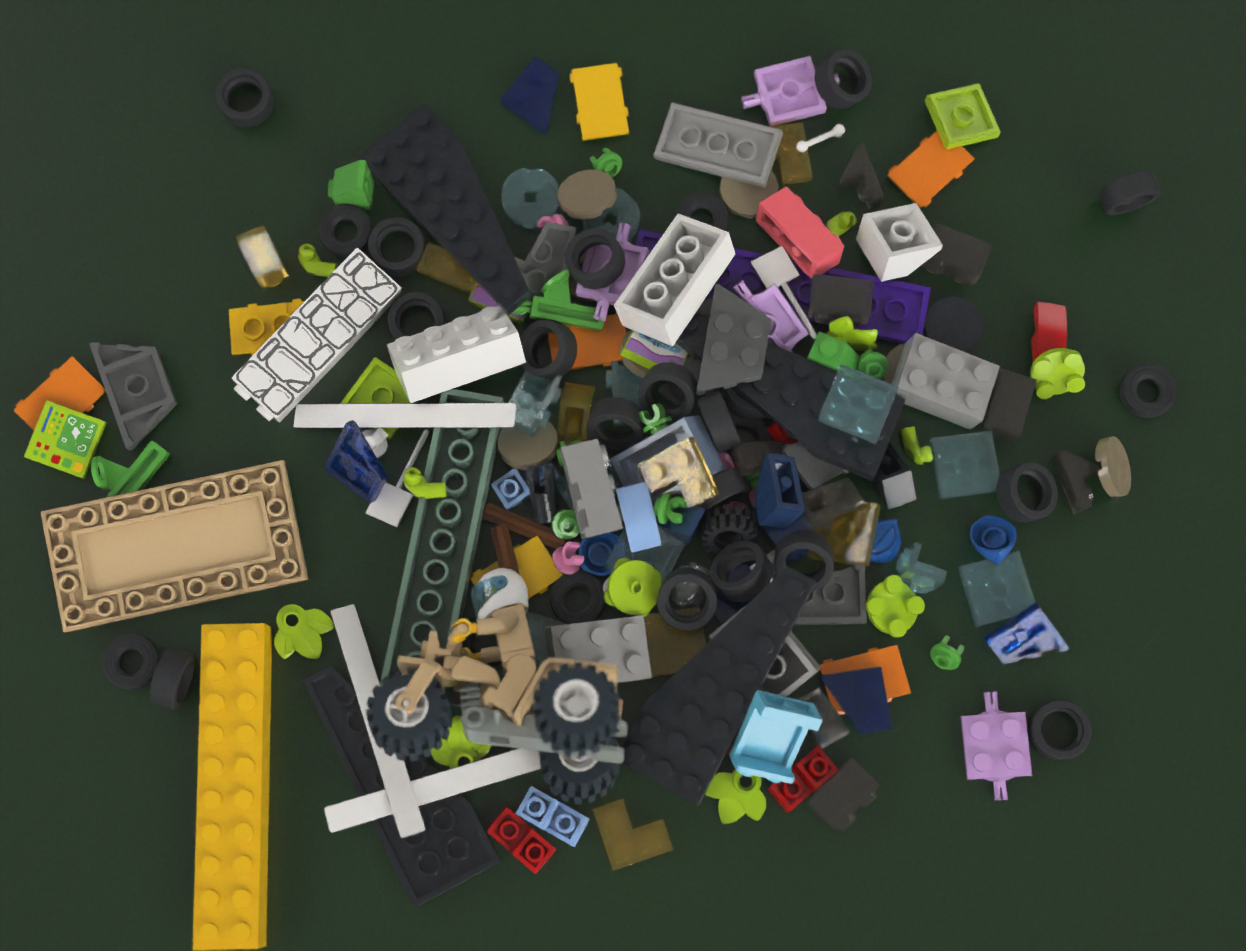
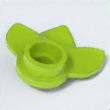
(857, 339)
(303, 636)
(458, 746)
(735, 799)

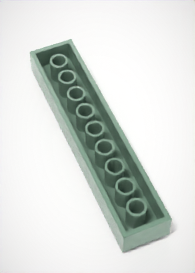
(444, 535)

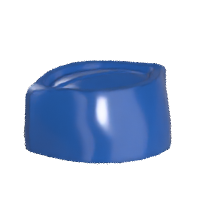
(993, 537)
(886, 541)
(597, 552)

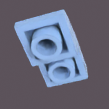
(514, 487)
(638, 516)
(552, 816)

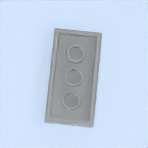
(718, 144)

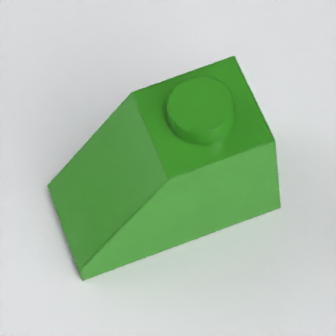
(352, 185)
(833, 353)

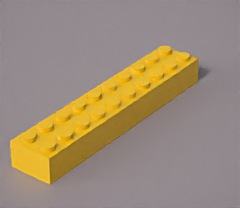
(233, 787)

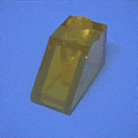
(262, 257)
(574, 412)

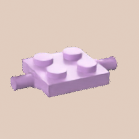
(787, 92)
(598, 257)
(785, 324)
(996, 746)

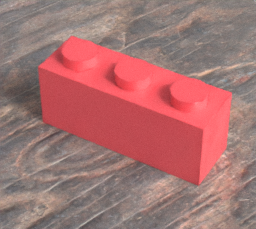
(799, 232)

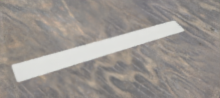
(405, 415)
(364, 680)
(435, 787)

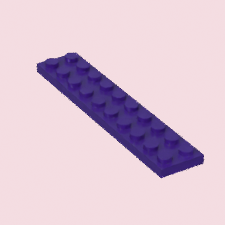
(896, 306)

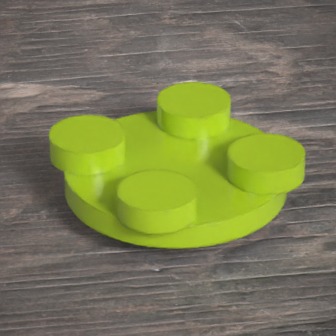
(1058, 372)
(633, 587)
(893, 606)

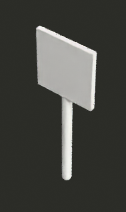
(779, 269)
(393, 500)

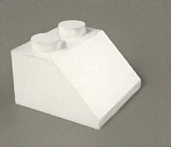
(897, 240)

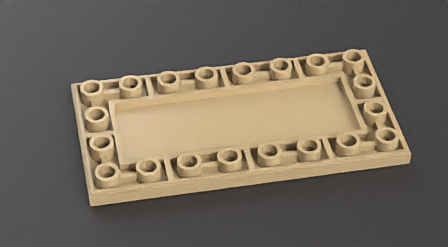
(174, 546)

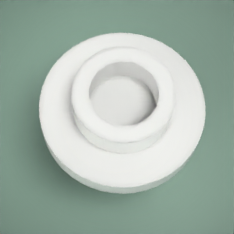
(377, 440)

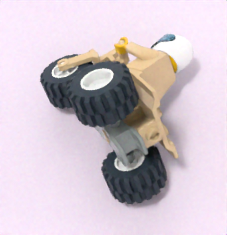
(560, 710)

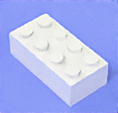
(675, 279)
(456, 353)

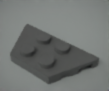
(733, 343)
(135, 388)

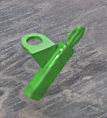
(558, 307)
(126, 480)

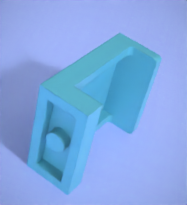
(772, 736)

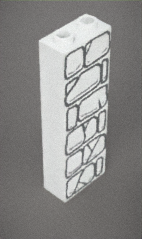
(316, 336)

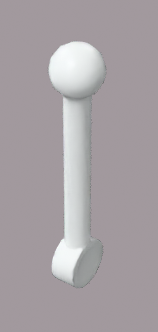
(837, 131)

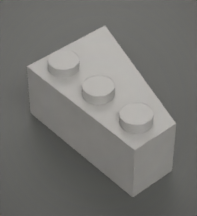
(591, 488)

